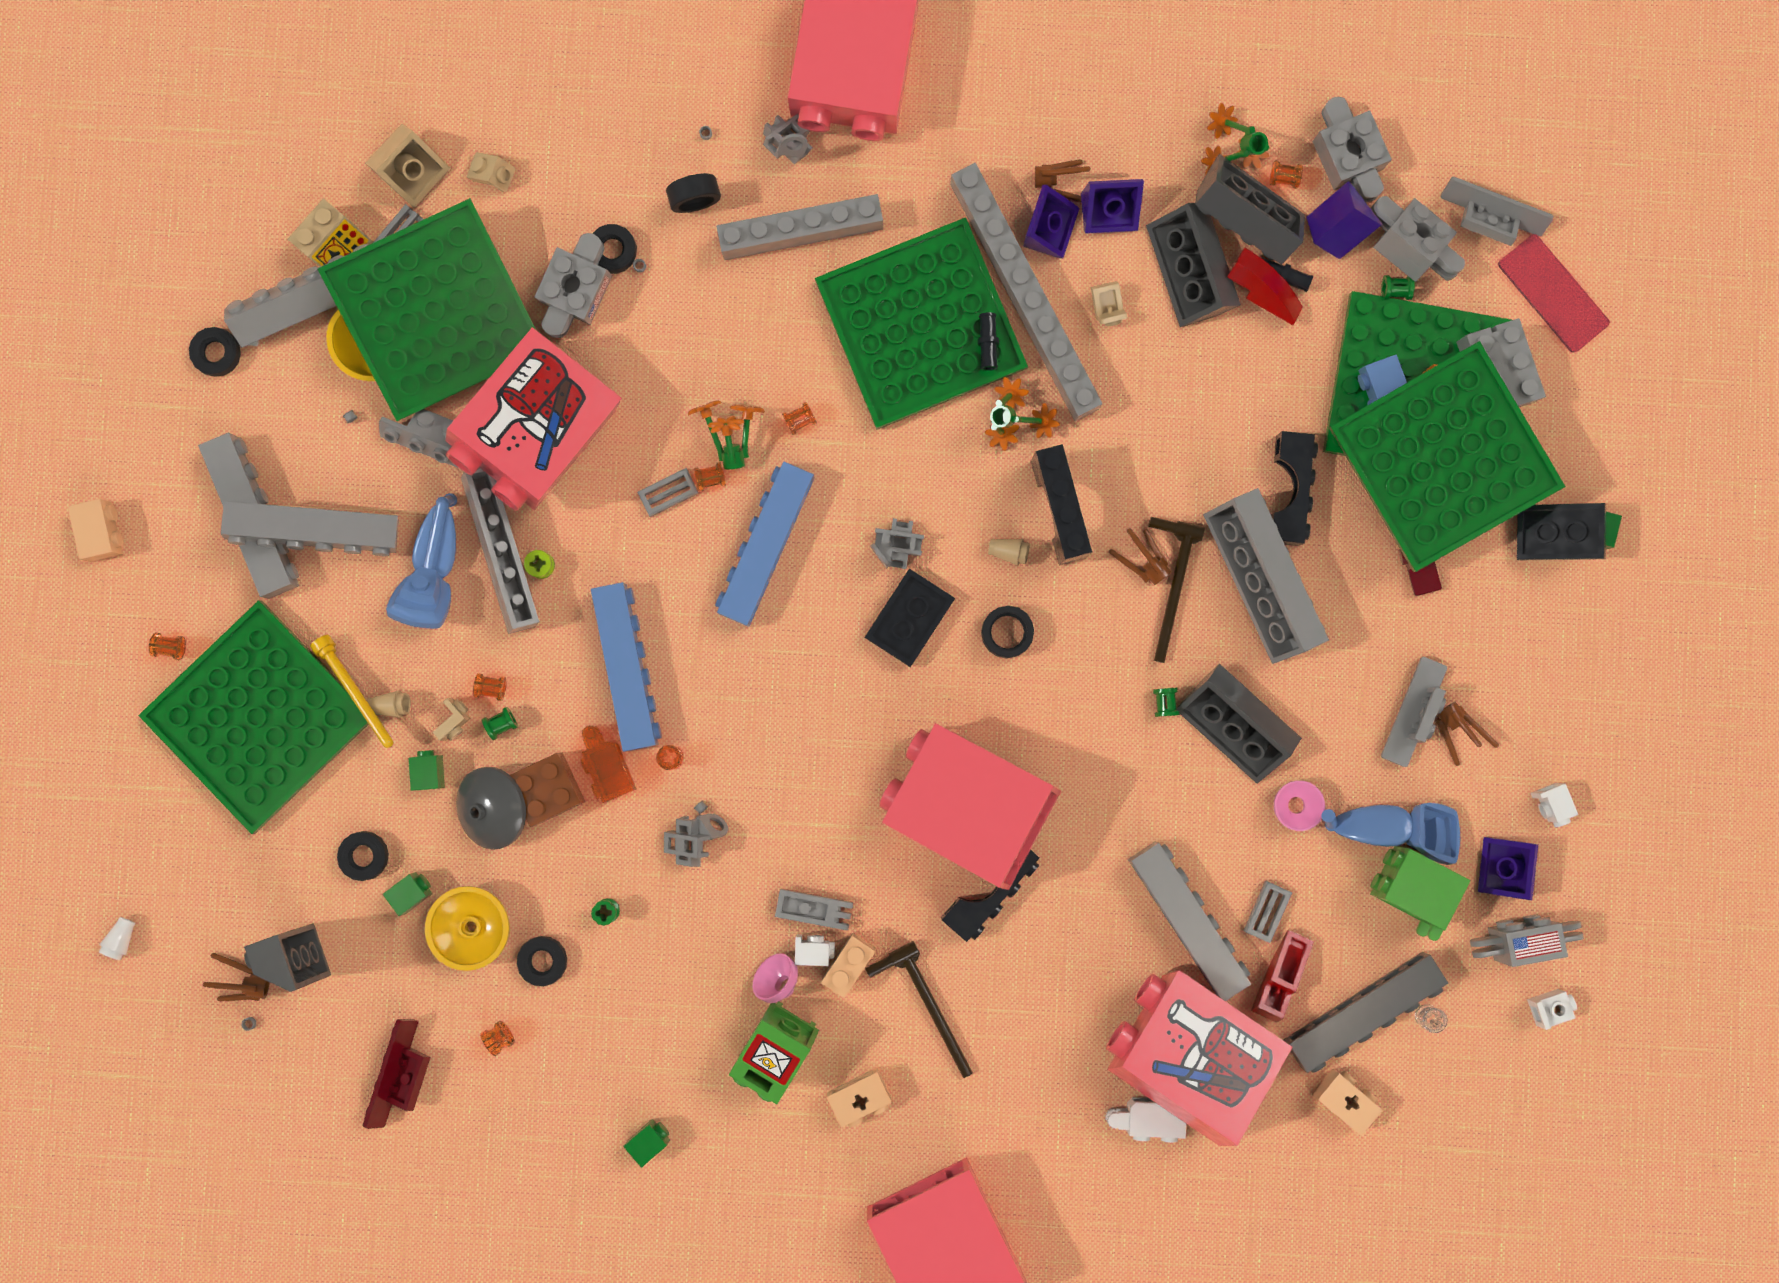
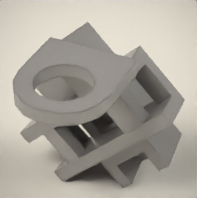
(790, 144)
(897, 548)
(696, 831)

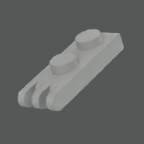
(812, 909)

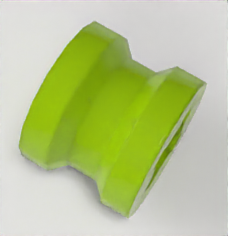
(544, 565)

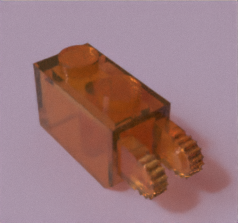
(606, 766)

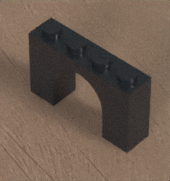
(1054, 474)

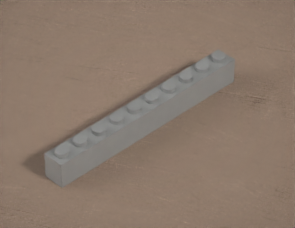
(1025, 292)

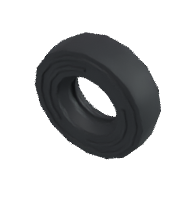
(629, 250)
(202, 340)
(346, 861)
(525, 966)

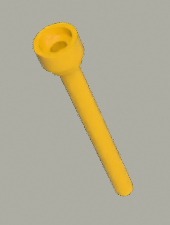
(325, 648)

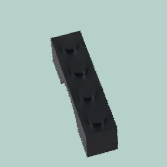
(1295, 454)
(968, 915)

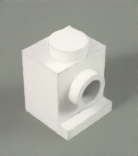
(1555, 804)
(813, 951)
(1544, 1004)

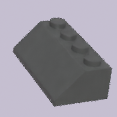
(1250, 210)
(1192, 265)
(1239, 724)
(289, 958)

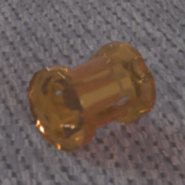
(1286, 174)
(808, 419)
(710, 476)
(167, 646)
(489, 687)
(661, 754)

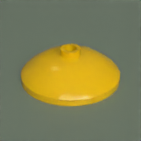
(345, 350)
(449, 933)

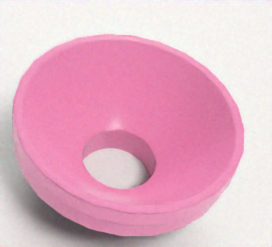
(1312, 805)
(770, 977)

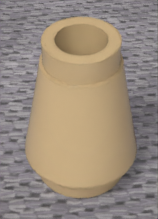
(1010, 550)
(391, 704)

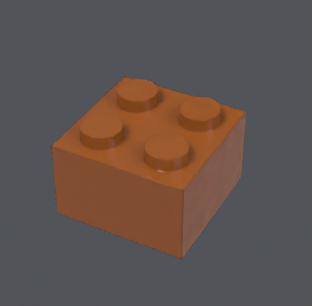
(548, 789)

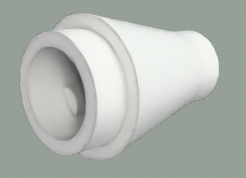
(117, 940)

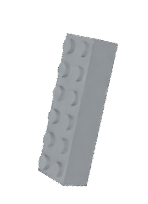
(1265, 576)

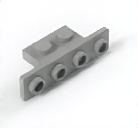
(1494, 213)
(422, 435)
(1417, 712)

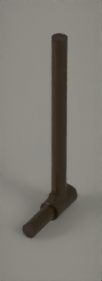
(1188, 535)
(905, 958)

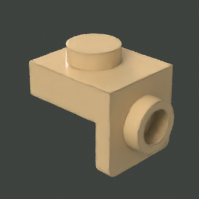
(491, 171)
(1108, 303)
(452, 726)

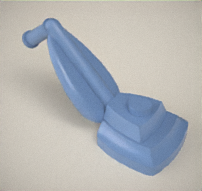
(424, 596)
(1428, 828)

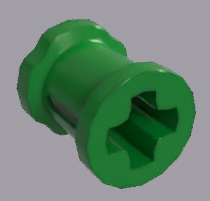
(1397, 287)
(1171, 702)
(499, 723)
(610, 905)

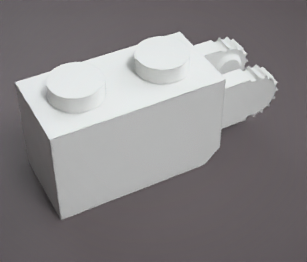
(1145, 1120)

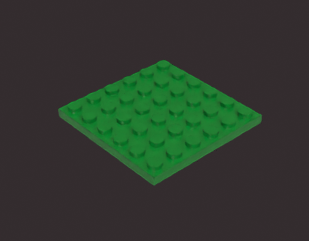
(429, 308)
(916, 323)
(1391, 327)
(1447, 457)
(255, 717)

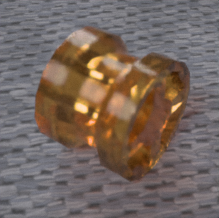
(497, 1038)

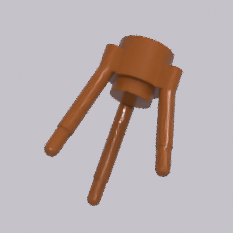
(1048, 175)
(1155, 568)
(1456, 716)
(252, 986)

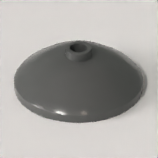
(491, 808)

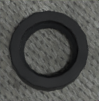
(693, 193)
(1019, 615)

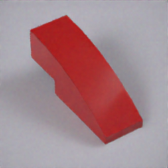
(1266, 286)
(1282, 976)

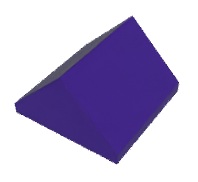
(1112, 205)
(1342, 222)
(1051, 223)
(1508, 868)

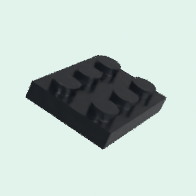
(1562, 532)
(909, 618)

